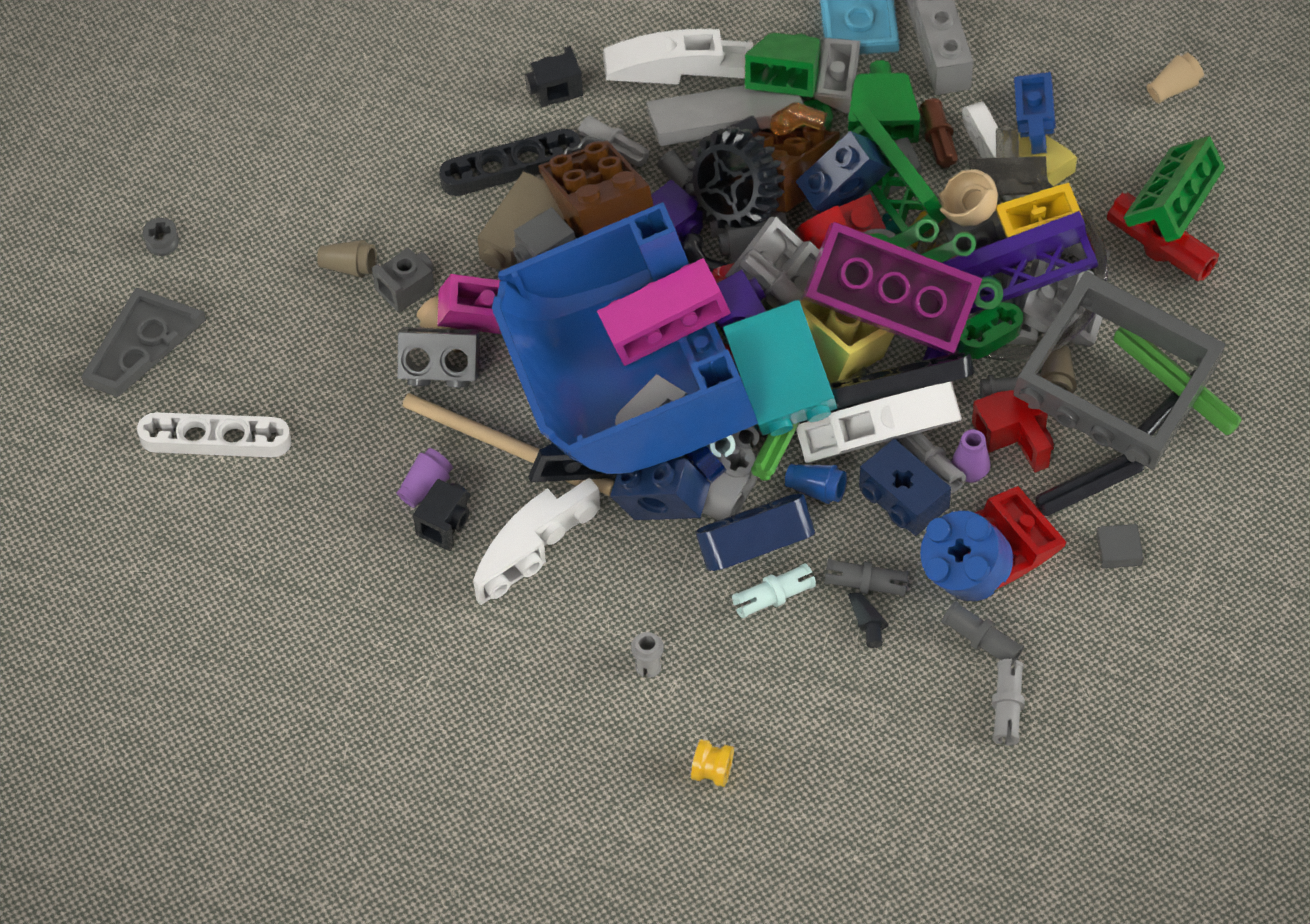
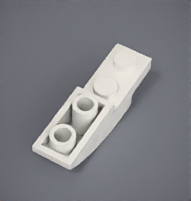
(668, 54)
(879, 422)
(520, 544)

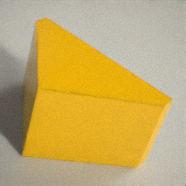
(1036, 209)

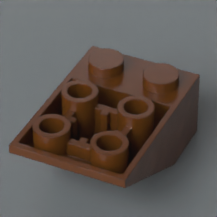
(798, 152)
(595, 187)

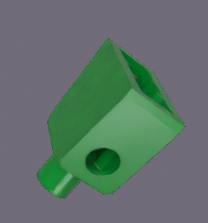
(784, 64)
(889, 99)

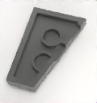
(138, 340)

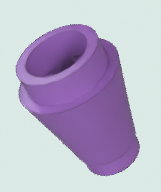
(972, 456)
(422, 476)

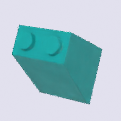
(781, 368)

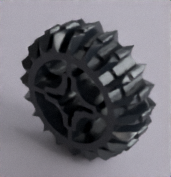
(728, 155)

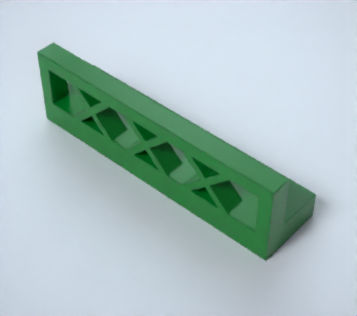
(906, 173)
(1177, 187)

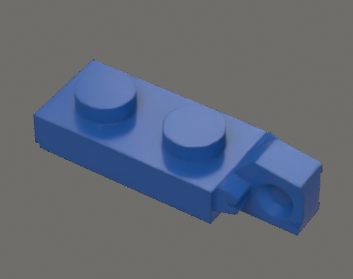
(1035, 109)

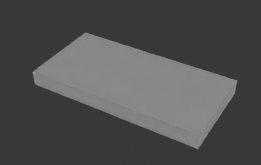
(699, 114)

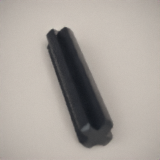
(1087, 484)

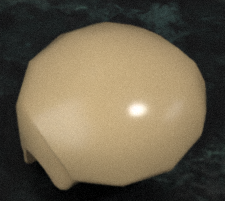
(969, 198)

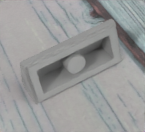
(837, 72)

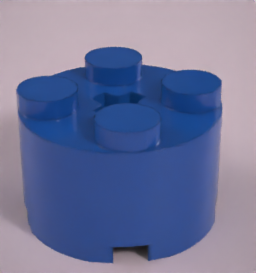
(947, 557)

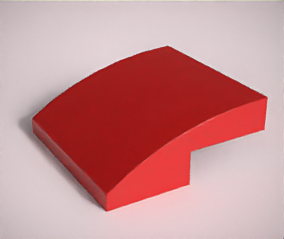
(1025, 528)

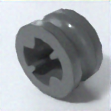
(170, 240)

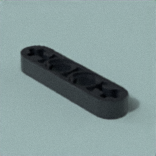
(507, 156)
(902, 379)

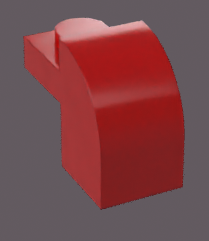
(858, 215)
(1010, 420)

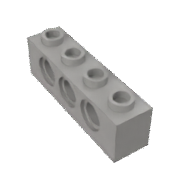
(942, 44)

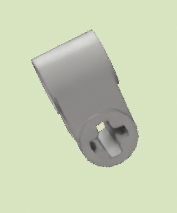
(733, 486)

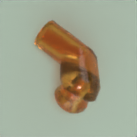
(794, 116)

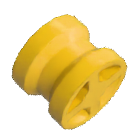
(712, 763)

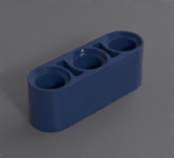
(755, 532)

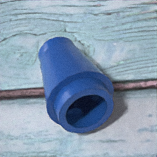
(817, 481)

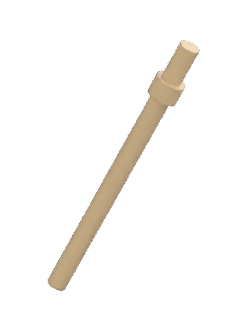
(486, 434)

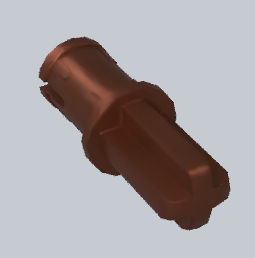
(938, 132)

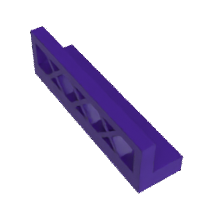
(1024, 248)

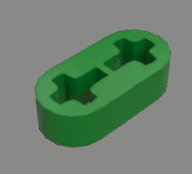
(992, 333)

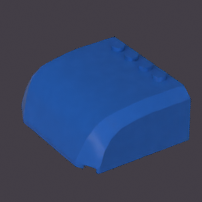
(574, 371)

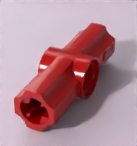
(1184, 253)

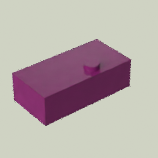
(892, 288)

